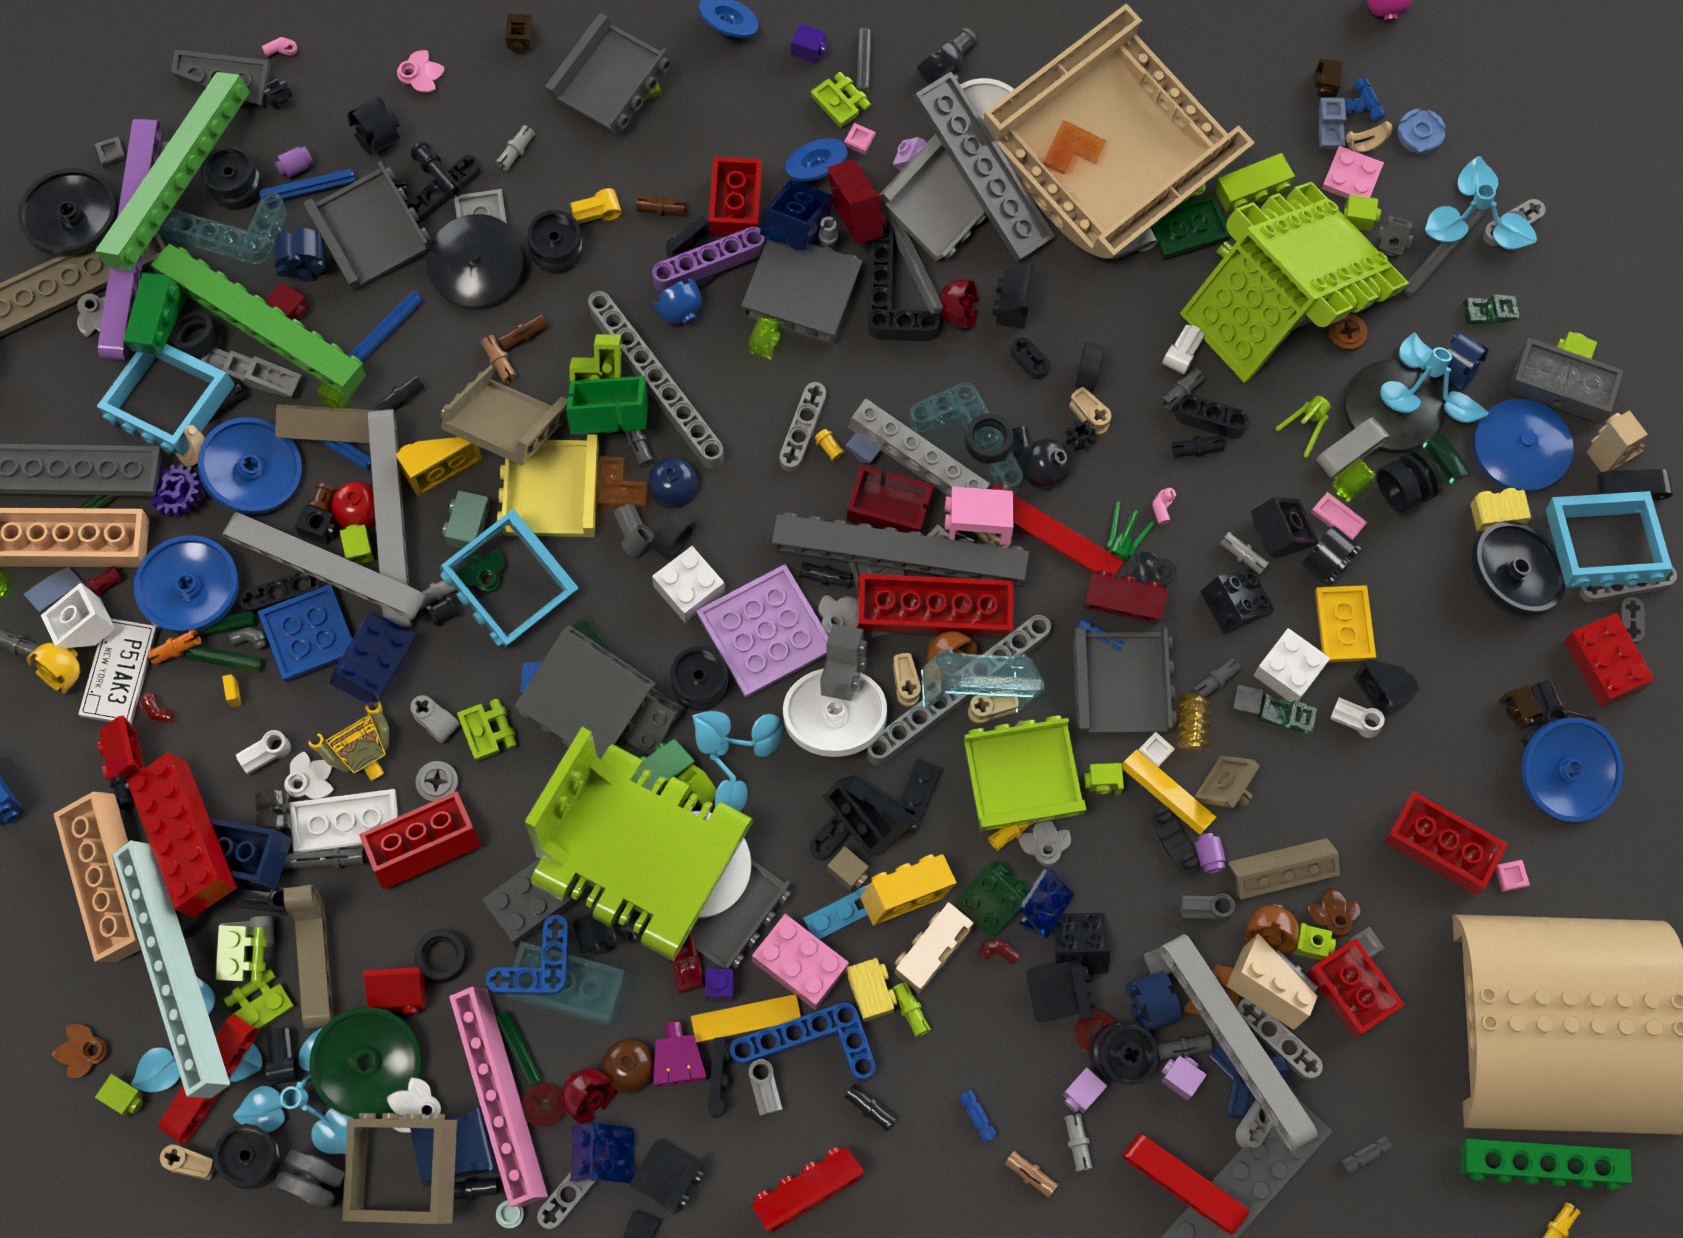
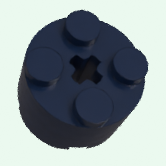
(299, 254)
(1465, 359)
(1153, 1001)

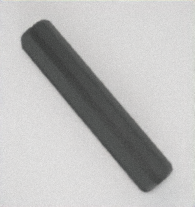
(863, 63)

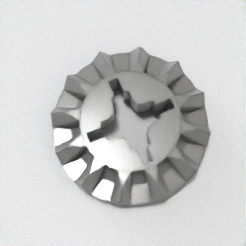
(428, 773)

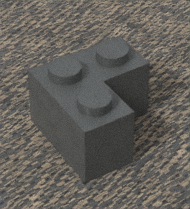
(844, 662)

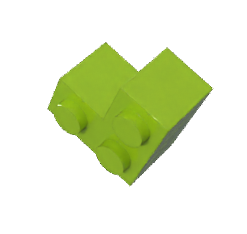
(604, 365)

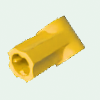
(603, 206)

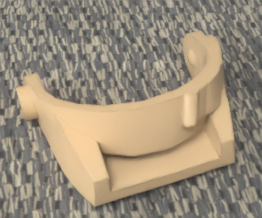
(1378, 137)
(195, 441)

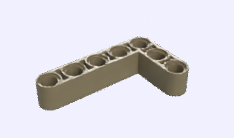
(308, 912)

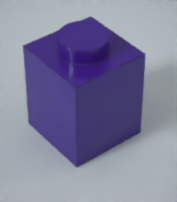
(809, 43)
(719, 985)

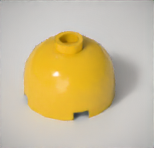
(56, 665)

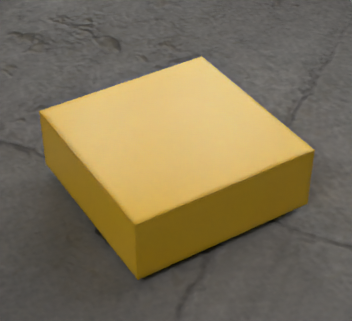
(231, 691)

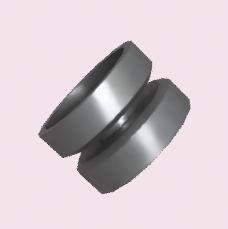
(311, 1174)

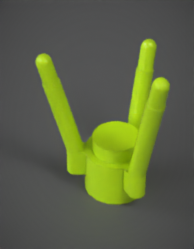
(1313, 411)

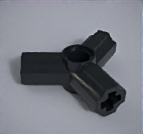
(1550, 706)

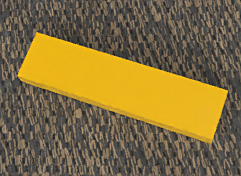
(1168, 792)
(744, 1018)

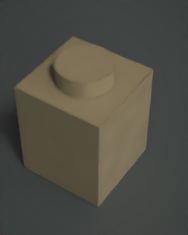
(848, 869)

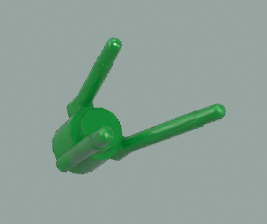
(1121, 545)

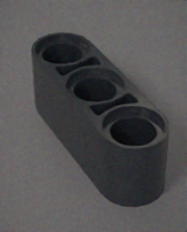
(1224, 414)
(1628, 481)

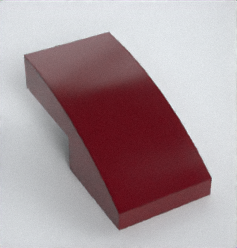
(688, 967)

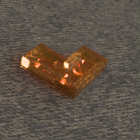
(1070, 141)
(612, 490)

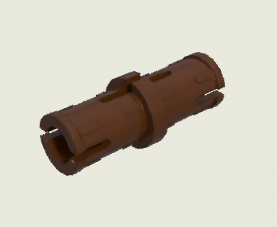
(660, 205)
(507, 340)

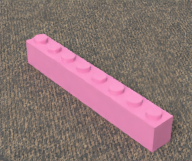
(498, 1097)

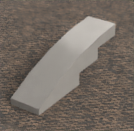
(254, 372)

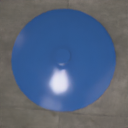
(1523, 446)
(249, 466)
(186, 584)
(1572, 769)

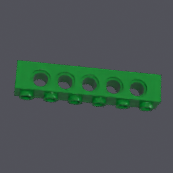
(1615, 1163)

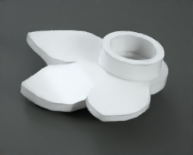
(311, 774)
(413, 1100)

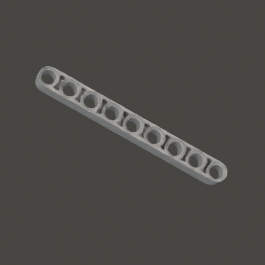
(660, 389)
(388, 503)
(324, 565)
(952, 700)
(1239, 1043)

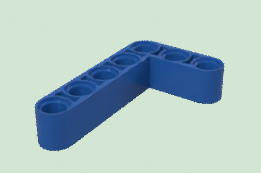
(809, 1036)

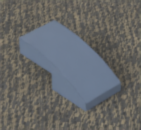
(1331, 123)
(52, 589)

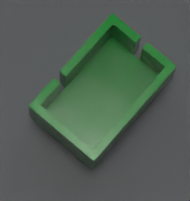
(607, 405)

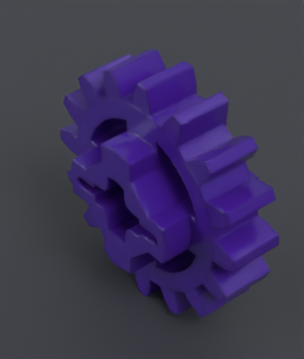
(177, 491)

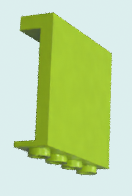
(1023, 773)

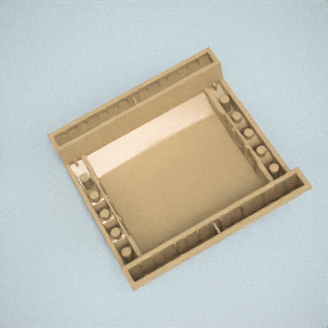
(1154, 129)
(1573, 1024)

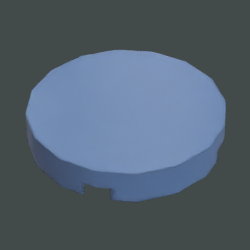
(1421, 131)

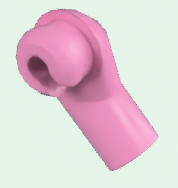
(280, 45)
(1161, 504)

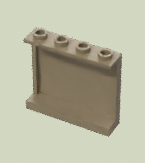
(502, 418)

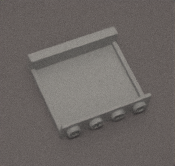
(933, 201)

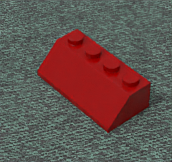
(419, 840)
(807, 1190)

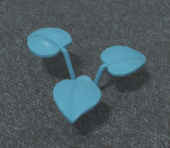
(1481, 182)
(1415, 355)
(711, 738)
(158, 1068)
(265, 1105)

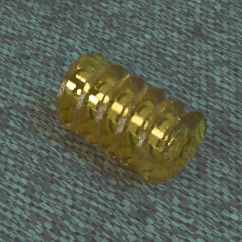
(1193, 722)

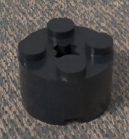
(374, 126)
(1331, 555)

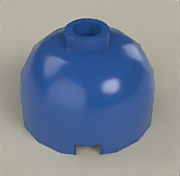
(679, 303)

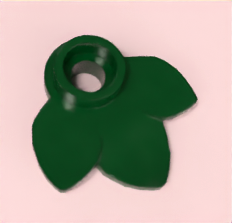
(481, 567)

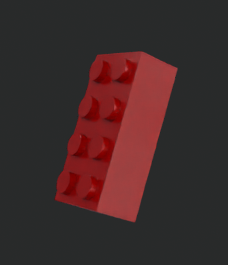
(1445, 843)

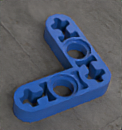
(540, 975)

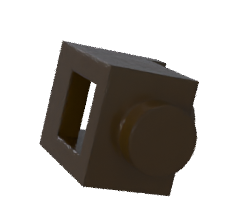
(518, 32)
(1328, 77)
(1521, 706)

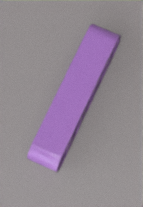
(716, 250)

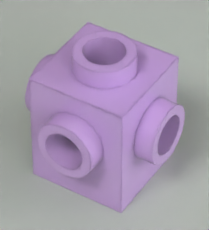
(907, 151)

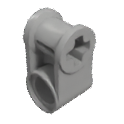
(436, 721)

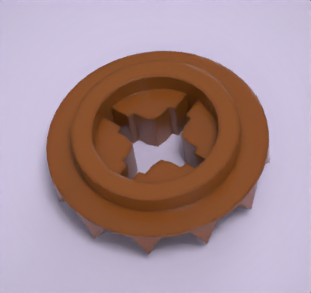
(1352, 323)

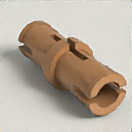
(498, 359)
(1031, 1174)

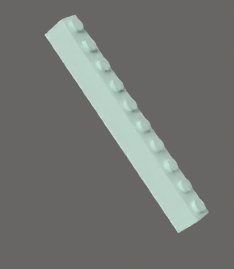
(171, 971)

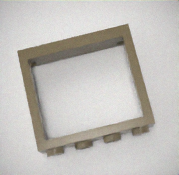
(442, 1169)

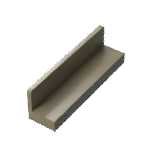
(322, 423)
(1285, 868)

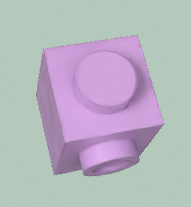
(1183, 1076)
(1083, 1091)

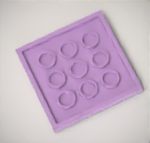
(764, 630)

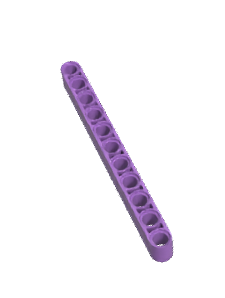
(121, 284)

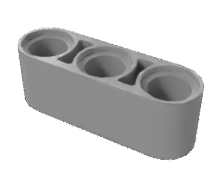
(1354, 445)

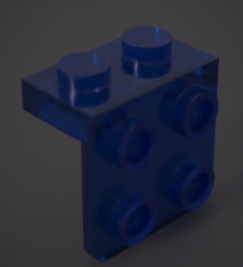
(1045, 903)
(602, 1153)

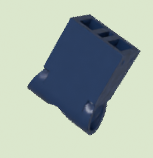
(473, 1148)

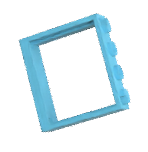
(200, 414)
(1602, 505)
(540, 553)

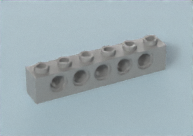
(912, 450)

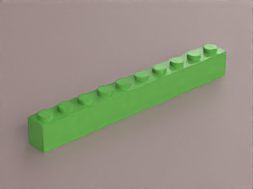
(172, 172)
(261, 321)

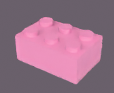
(800, 962)

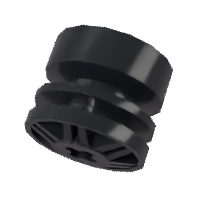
(1409, 481)

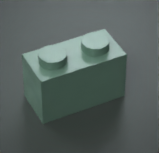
(466, 519)

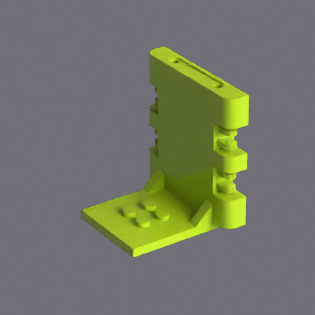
(1287, 266)
(630, 843)

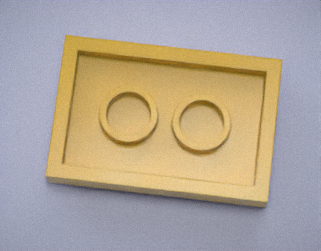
(1345, 623)

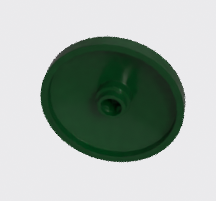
(363, 1060)

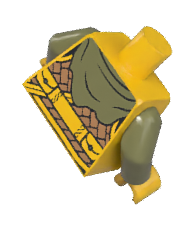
(357, 745)

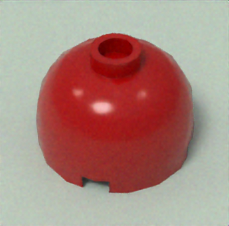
(354, 505)

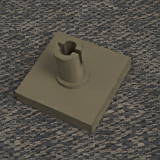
(1228, 782)

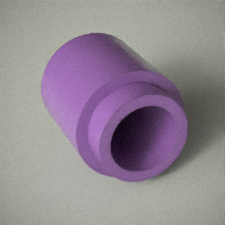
(294, 161)
(1210, 853)

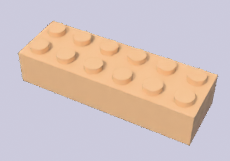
(72, 537)
(89, 836)

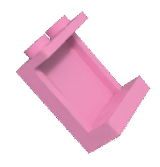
(980, 512)

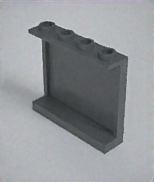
(608, 75)
(369, 227)
(802, 289)
(583, 688)
(1123, 688)
(729, 934)

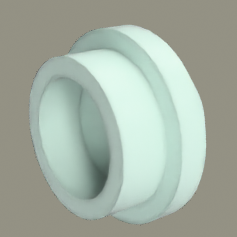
(509, 1216)

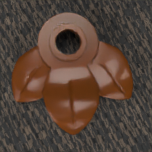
(77, 1051)

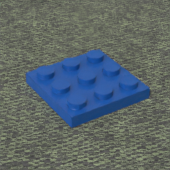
(306, 632)

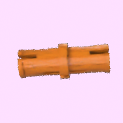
(174, 647)

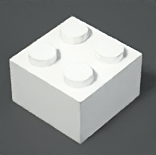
(688, 584)
(1291, 666)

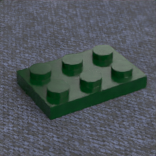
(1191, 227)

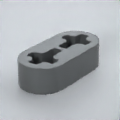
(1637, 620)

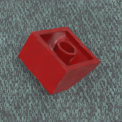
(120, 749)
(396, 990)

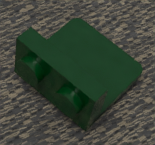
(993, 898)

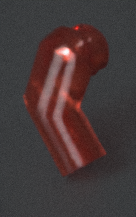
(152, 710)
(991, 947)

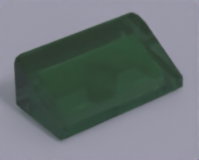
(1446, 458)

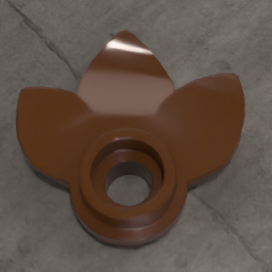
(1334, 909)

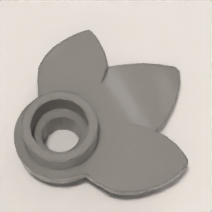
(90, 318)
(840, 612)
(1045, 838)

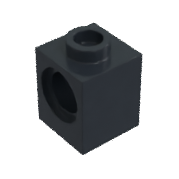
(311, 516)

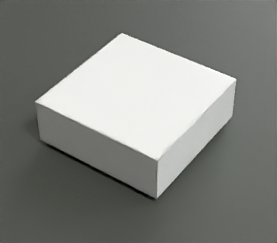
(1156, 749)

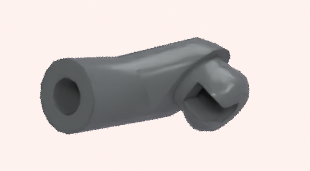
(249, 634)

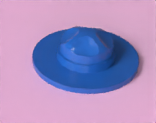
(729, 17)
(811, 160)

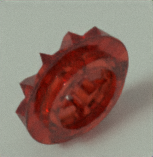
(1082, 1033)
(530, 1106)

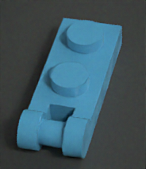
(836, 916)

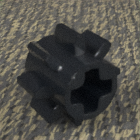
(277, 93)
(1080, 428)

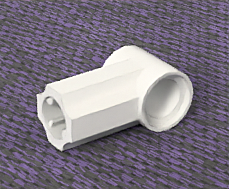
(1182, 353)
(1355, 716)
(261, 753)

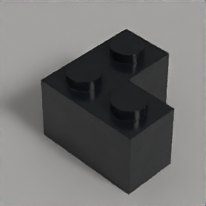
(597, 937)

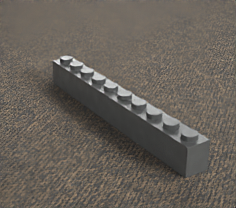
(899, 550)

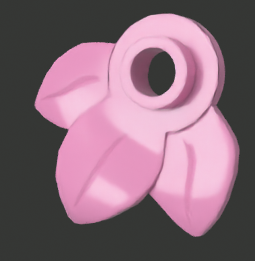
(423, 72)

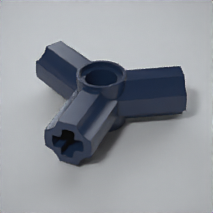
(1240, 1096)

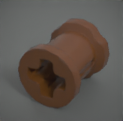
(322, 496)

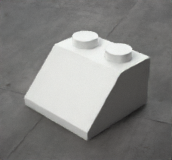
(78, 619)

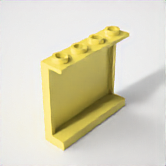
(554, 488)

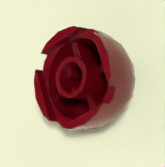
(958, 303)
(585, 1093)

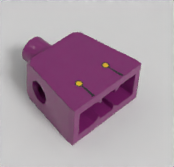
(677, 1059)

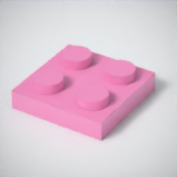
(1352, 174)

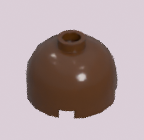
(629, 1066)

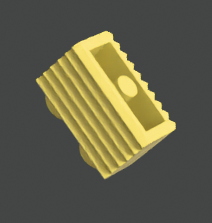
(1500, 507)
(870, 989)

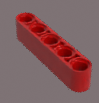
(188, 1112)
(1185, 1184)

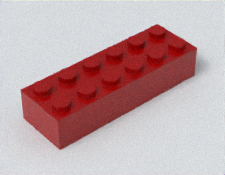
(934, 605)
(181, 835)

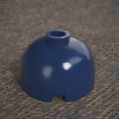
(672, 483)

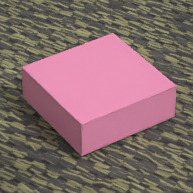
(859, 138)
(1512, 876)

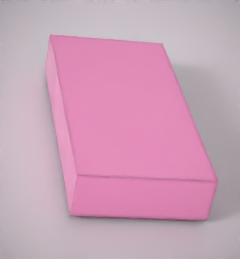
(1336, 514)

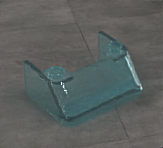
(982, 676)

